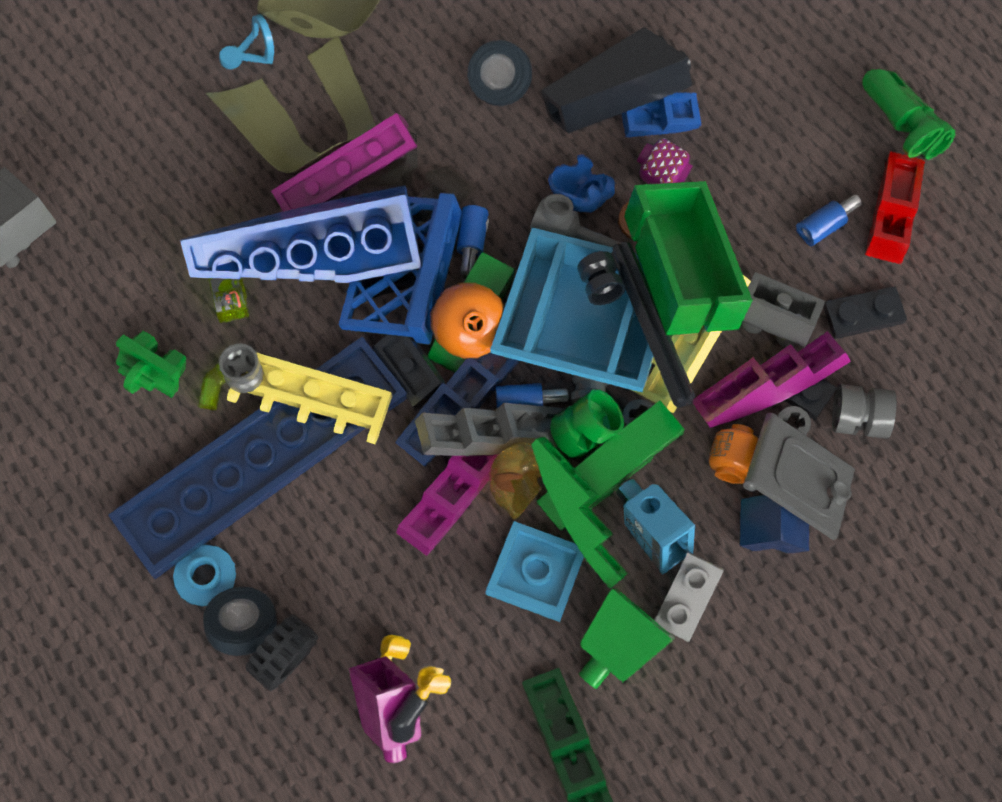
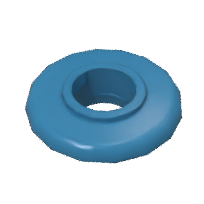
(203, 594)

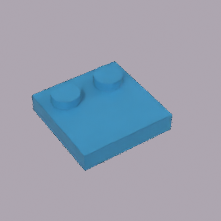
(535, 571)

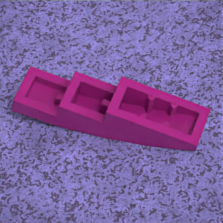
(761, 386)
(445, 501)

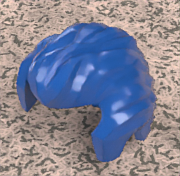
(581, 186)

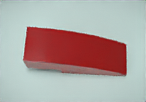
(895, 208)

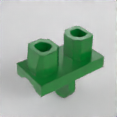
(146, 368)

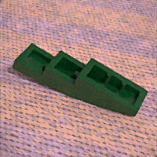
(566, 738)

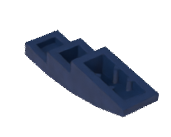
(466, 389)

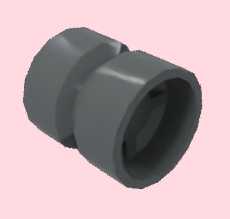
(869, 411)

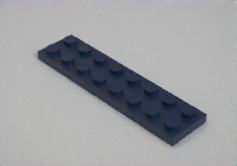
(241, 469)

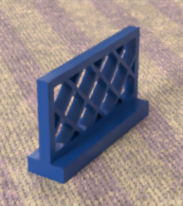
(429, 281)

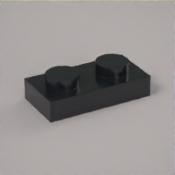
(864, 312)
(409, 367)

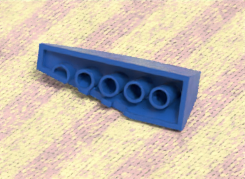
(322, 241)

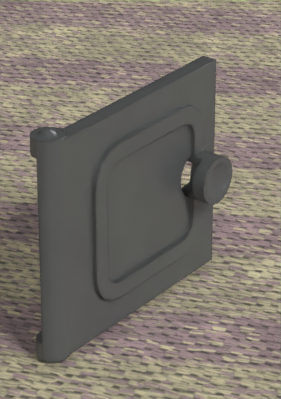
(797, 475)

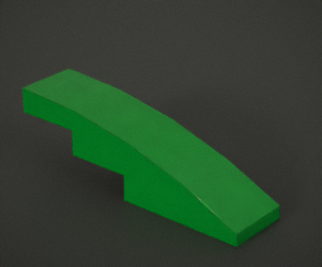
(622, 456)
(570, 497)

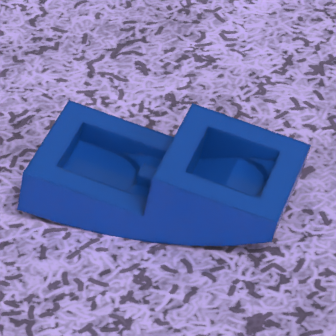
(664, 116)

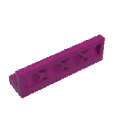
(347, 165)

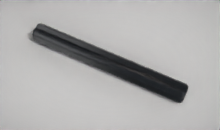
(647, 314)

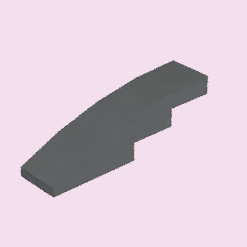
(484, 430)

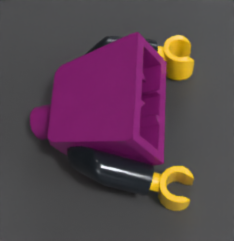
(389, 698)

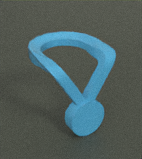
(232, 57)

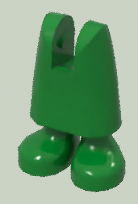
(908, 113)

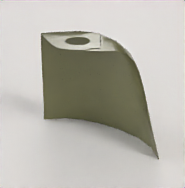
(318, 17)
(270, 127)

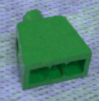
(620, 640)

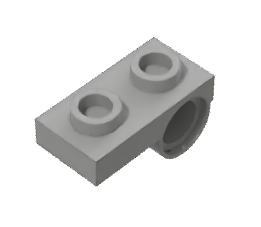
(688, 596)

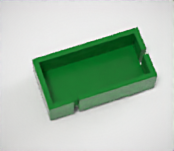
(687, 258)

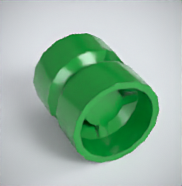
(587, 424)

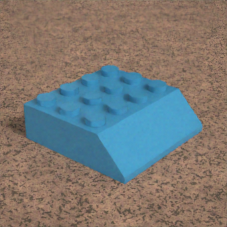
(556, 325)

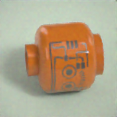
(733, 453)

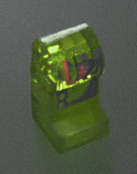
(229, 299)

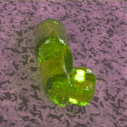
(210, 388)

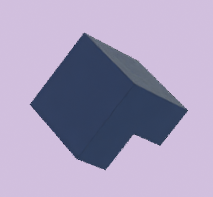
(771, 526)

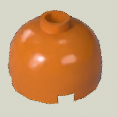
(452, 315)

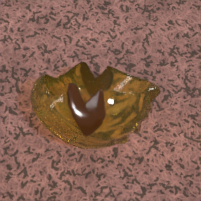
(515, 478)

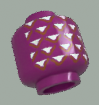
(664, 163)

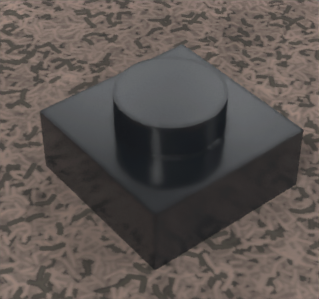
(813, 398)

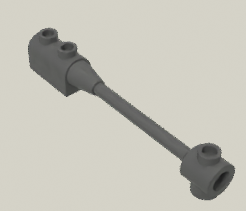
(774, 307)

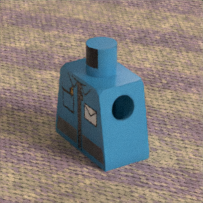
(657, 524)

